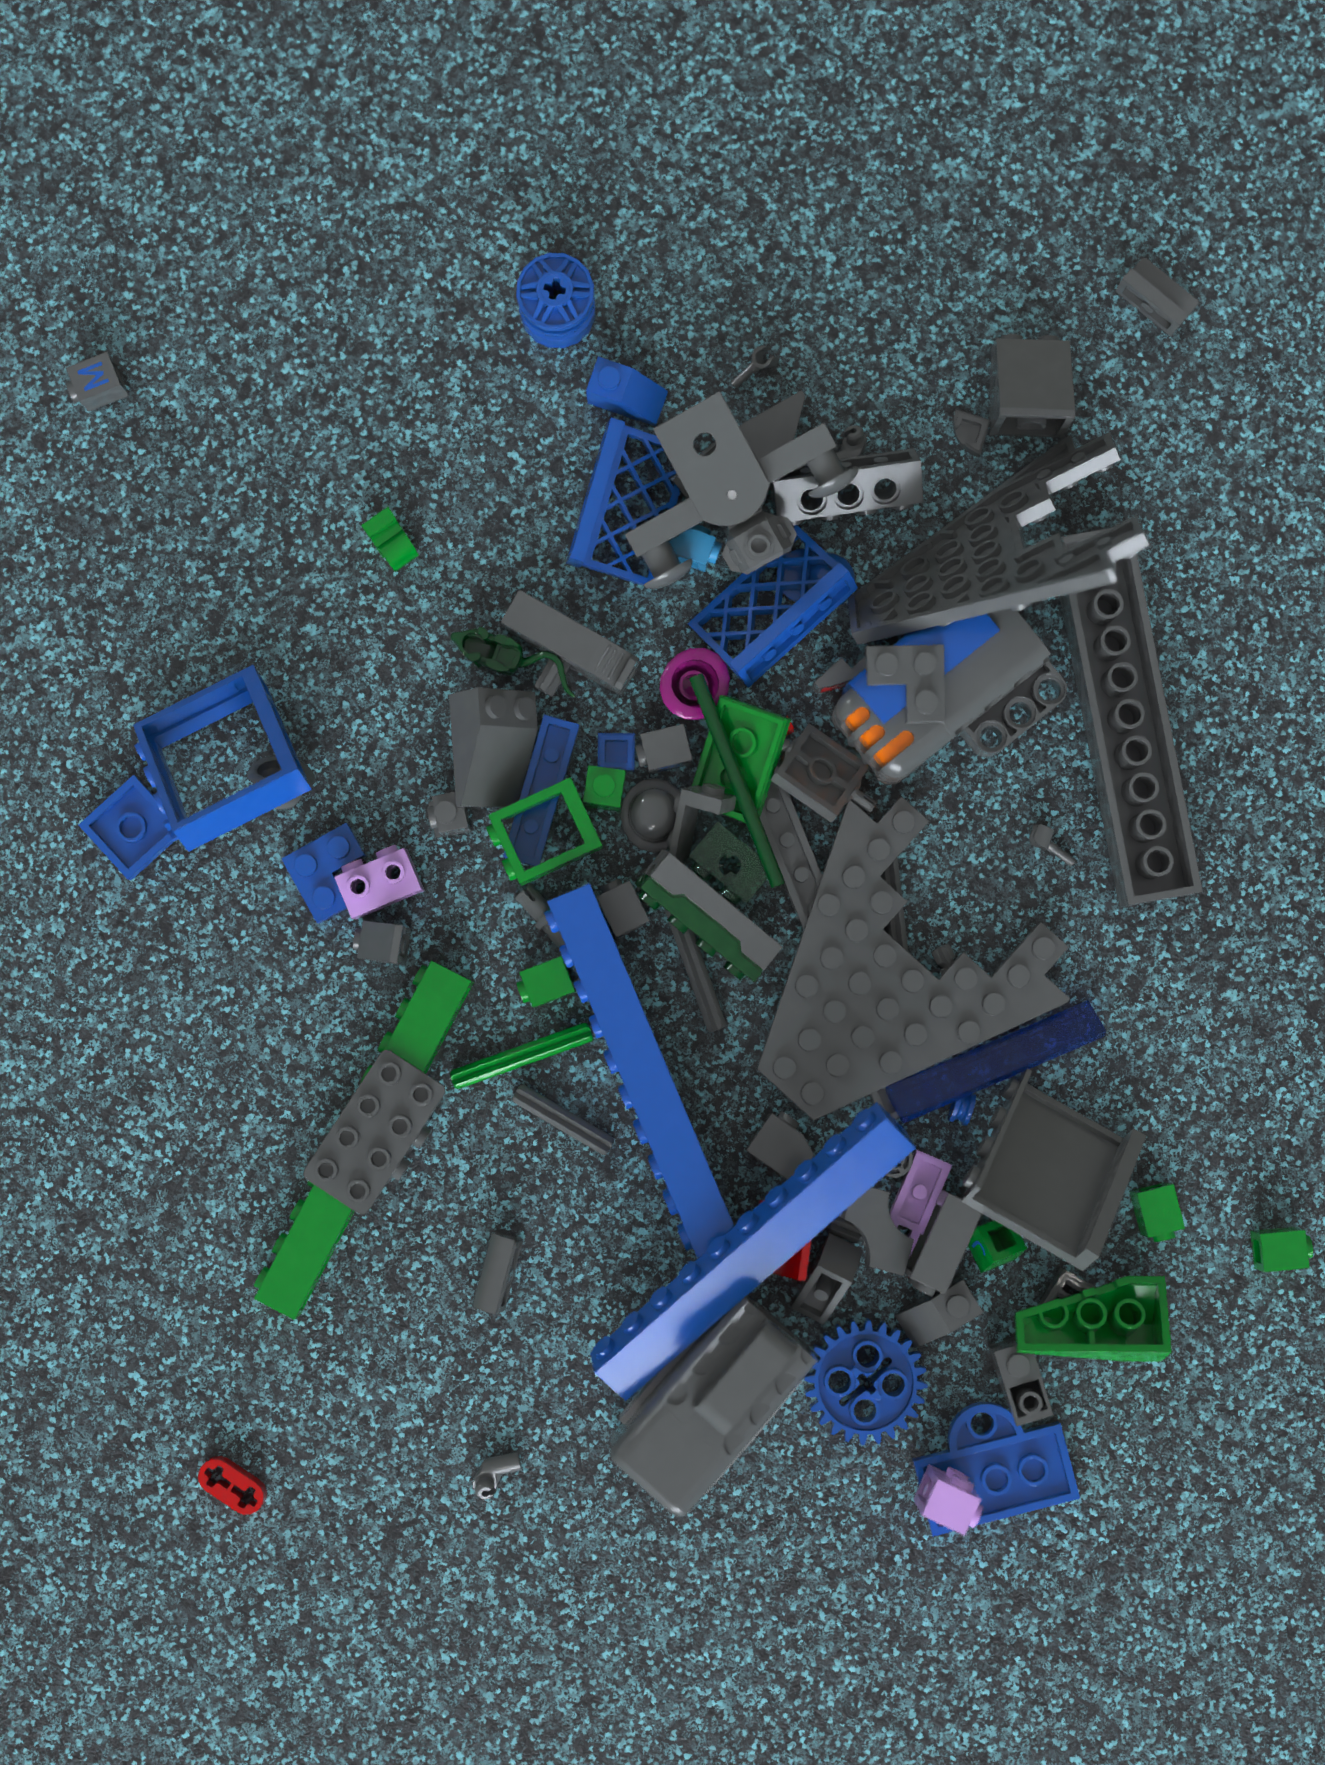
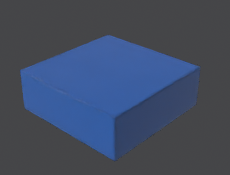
(617, 751)

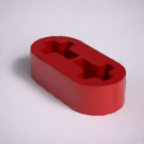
(227, 1493)

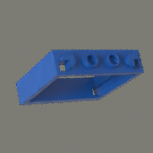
(195, 713)

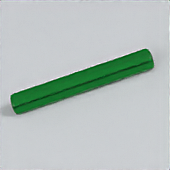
(521, 1055)

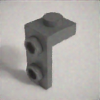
(687, 804)

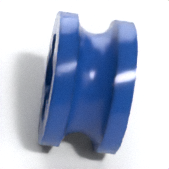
(962, 1109)

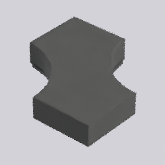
(884, 1243)

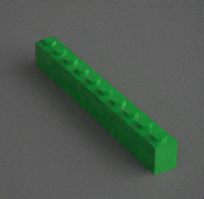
(322, 1218)

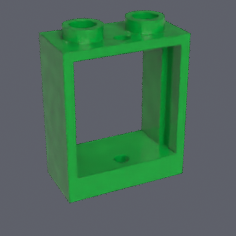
(579, 815)

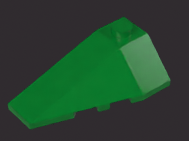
(1105, 1323)

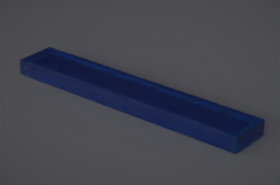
(995, 1061)

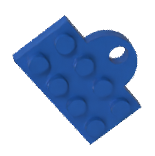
(1008, 1465)

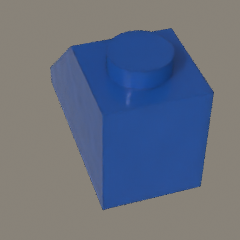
(625, 392)

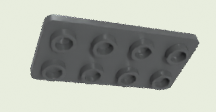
(376, 1133)

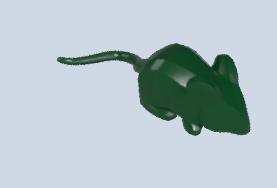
(501, 653)

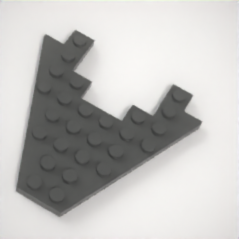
(982, 555)
(862, 1006)

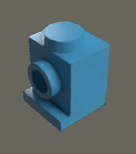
(698, 545)

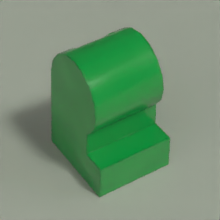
(390, 539)

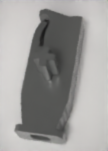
(572, 643)

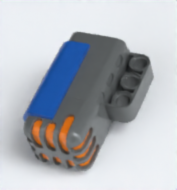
(988, 669)

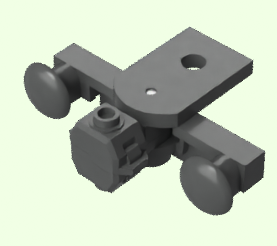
(730, 490)

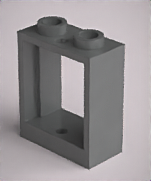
(942, 1244)

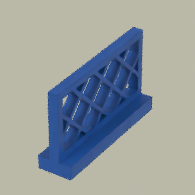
(598, 495)
(787, 629)

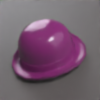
(676, 686)

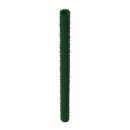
(737, 780)

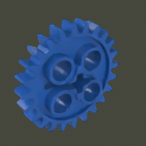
(888, 1406)

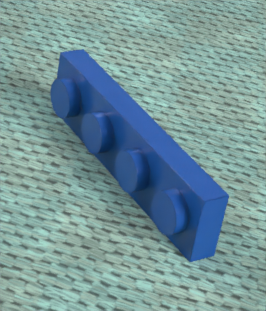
(546, 768)

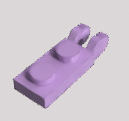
(919, 1194)

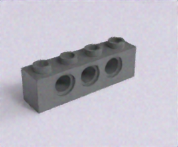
(902, 493)

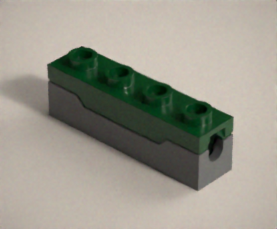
(707, 915)

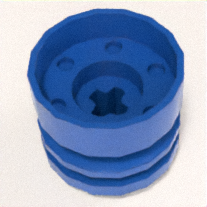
(558, 320)

